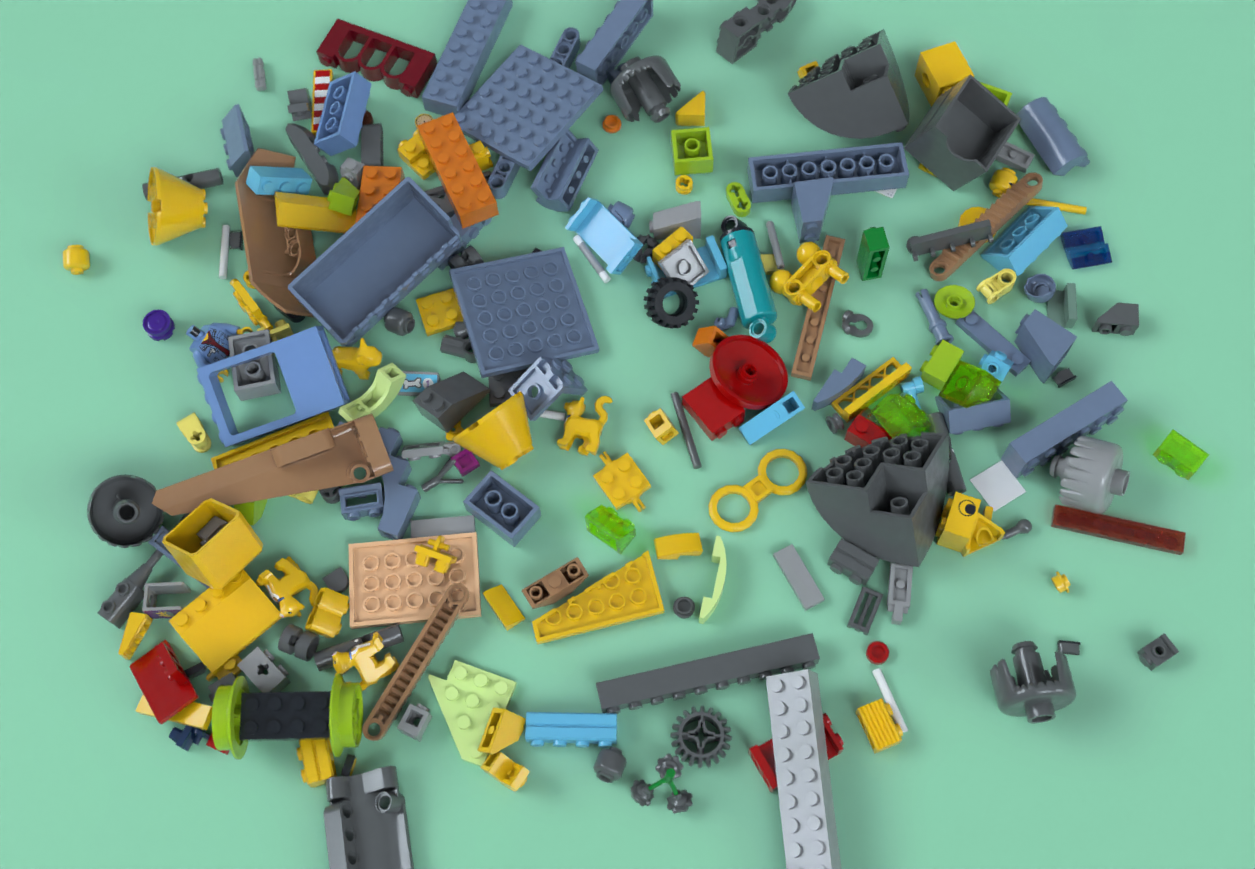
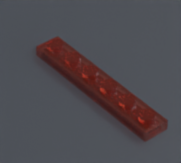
(1118, 529)

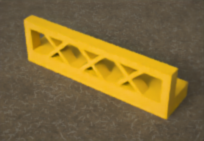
(873, 392)

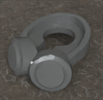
(849, 317)

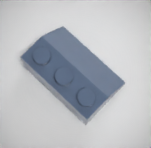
(238, 140)
(986, 414)

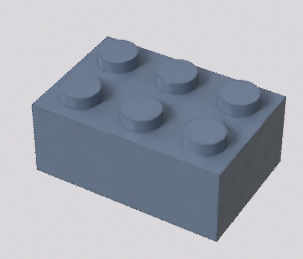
(502, 508)

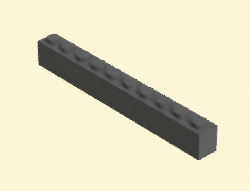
(707, 673)

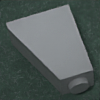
(669, 220)

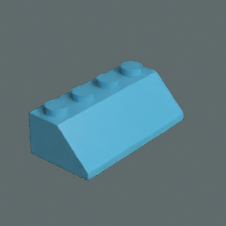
(1025, 239)

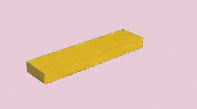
(193, 715)

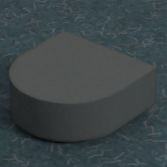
(337, 580)

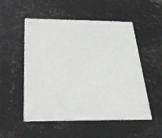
(997, 485)

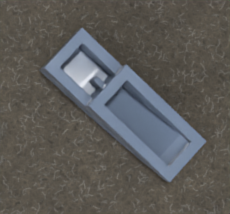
(839, 383)

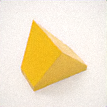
(982, 535)

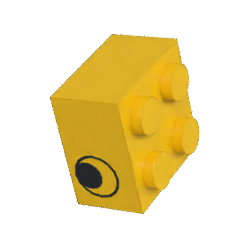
(957, 521)

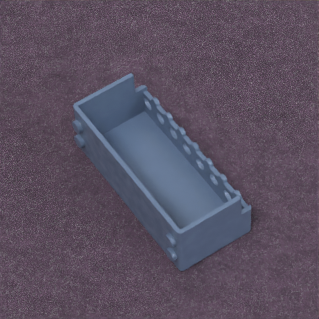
(376, 263)

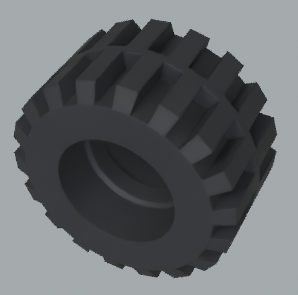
(686, 306)

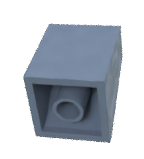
(810, 207)
(1043, 343)

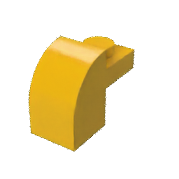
(505, 771)

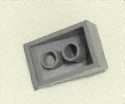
(256, 377)

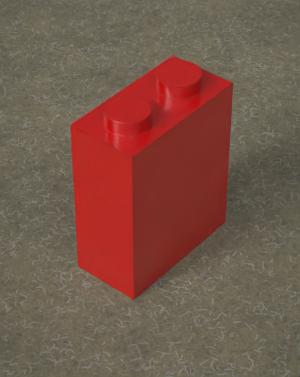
(712, 410)

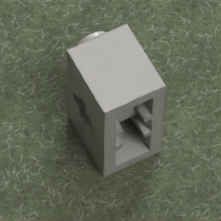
(256, 663)

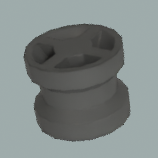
(329, 496)

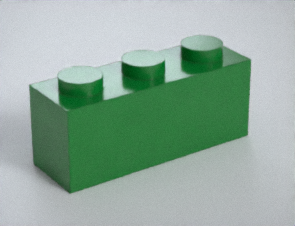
(872, 253)

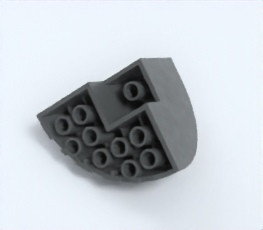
(855, 92)
(886, 495)

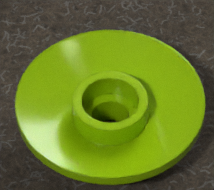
(954, 295)

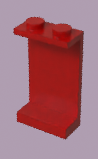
(764, 754)

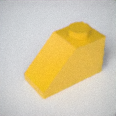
(501, 731)

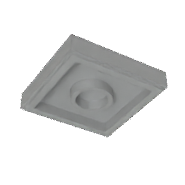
(684, 263)

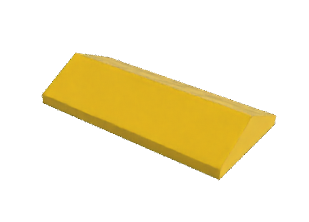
(310, 213)

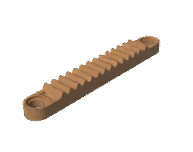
(998, 214)
(416, 662)

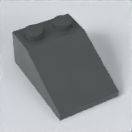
(450, 400)

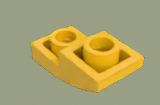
(678, 544)

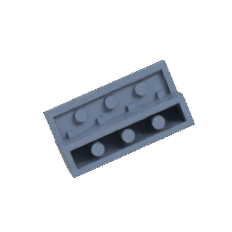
(1051, 137)
(564, 172)

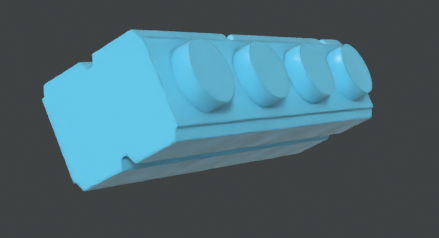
(571, 728)

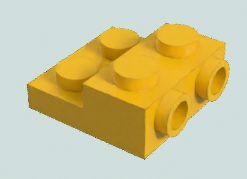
(415, 156)

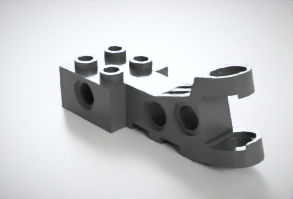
(744, 29)

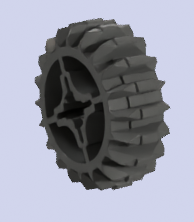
(711, 736)

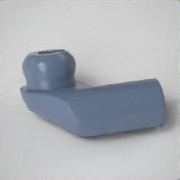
(729, 321)

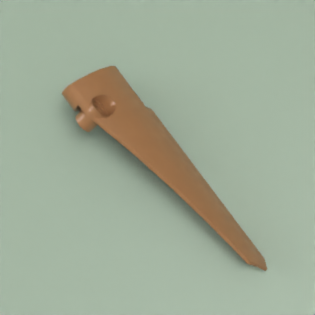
(296, 467)

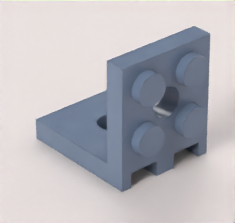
(552, 379)

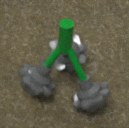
(668, 768)

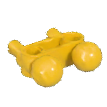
(808, 276)

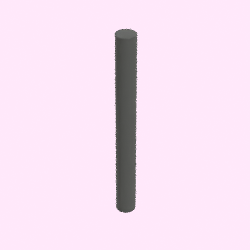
(686, 430)

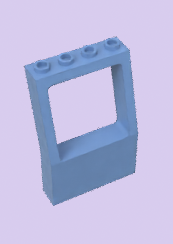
(308, 373)

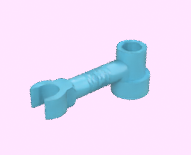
(913, 388)

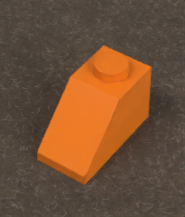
(708, 339)

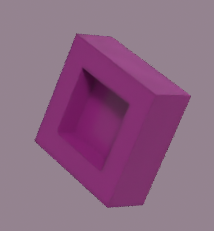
(465, 462)

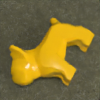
(357, 358)

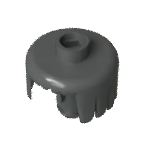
(645, 85)
(123, 511)
(1037, 692)

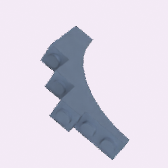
(400, 499)

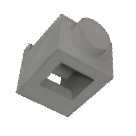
(352, 171)
(406, 724)

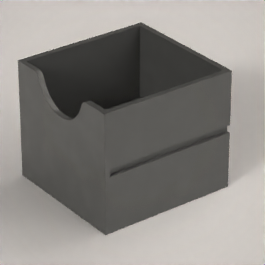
(962, 133)

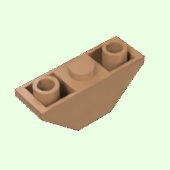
(555, 584)

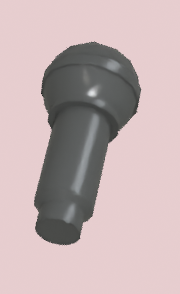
(1023, 526)

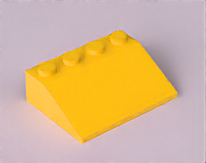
(225, 620)

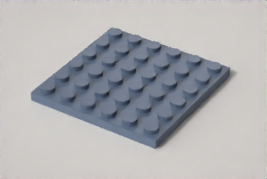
(526, 106)
(523, 311)

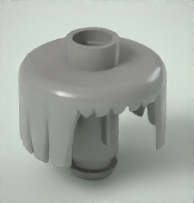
(1092, 476)

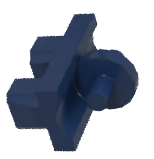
(188, 736)

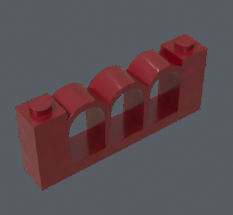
(410, 82)

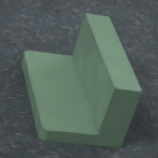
(1063, 306)

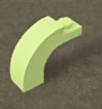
(379, 395)

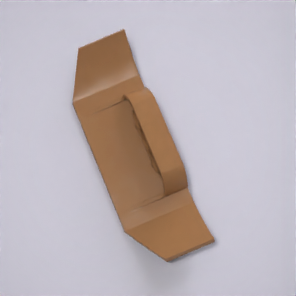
(272, 252)

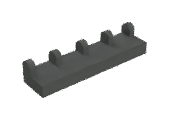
(951, 238)

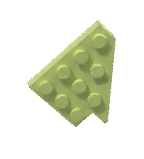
(467, 705)

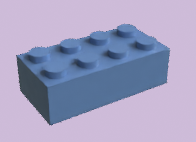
(343, 114)

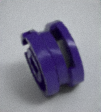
(158, 325)

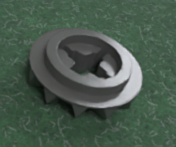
(651, 243)

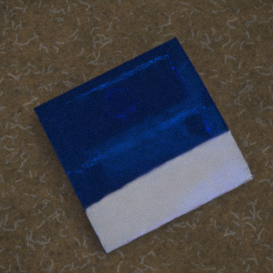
(1086, 248)

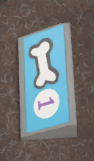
(417, 381)

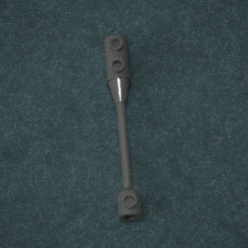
(129, 592)

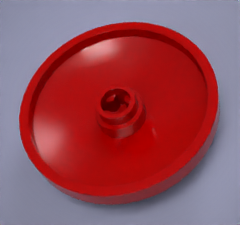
(748, 372)

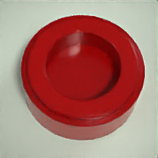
(877, 652)

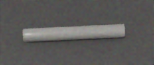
(775, 245)

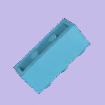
(280, 179)

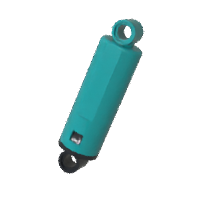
(748, 279)

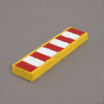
(321, 82)

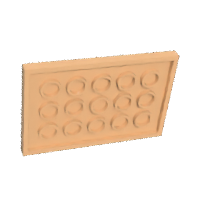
(393, 589)

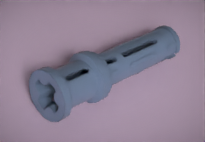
(937, 325)

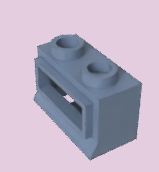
(372, 509)

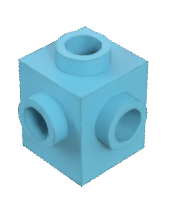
(996, 364)

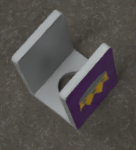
(153, 589)

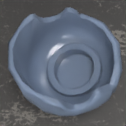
(1040, 288)

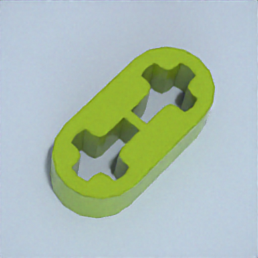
(741, 198)

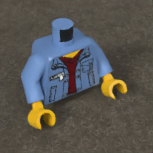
(212, 343)

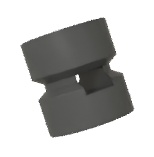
(468, 257)
(298, 642)

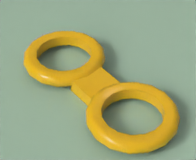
(757, 490)

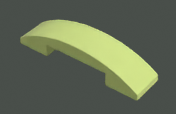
(710, 604)

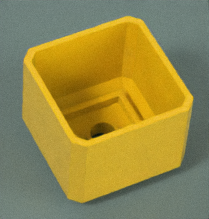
(223, 554)

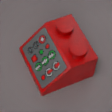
(864, 429)

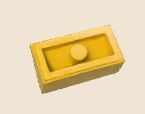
(503, 606)

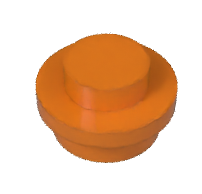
(612, 124)

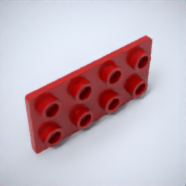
(163, 682)

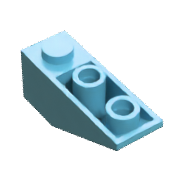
(771, 417)

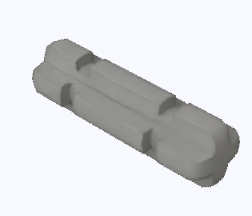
(259, 74)

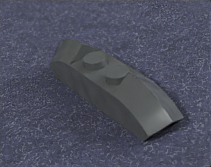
(303, 142)

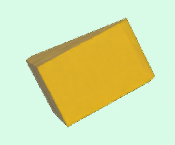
(692, 113)

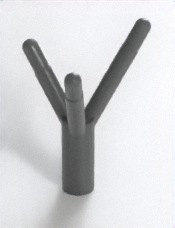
(437, 479)

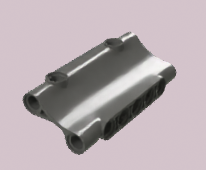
(367, 822)

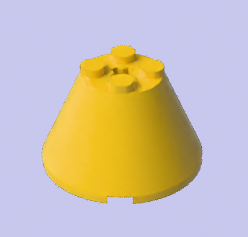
(175, 207)
(500, 434)

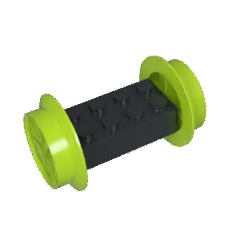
(287, 716)

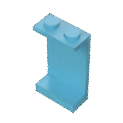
(604, 234)
(710, 255)

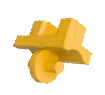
(425, 553)

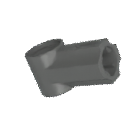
(457, 347)

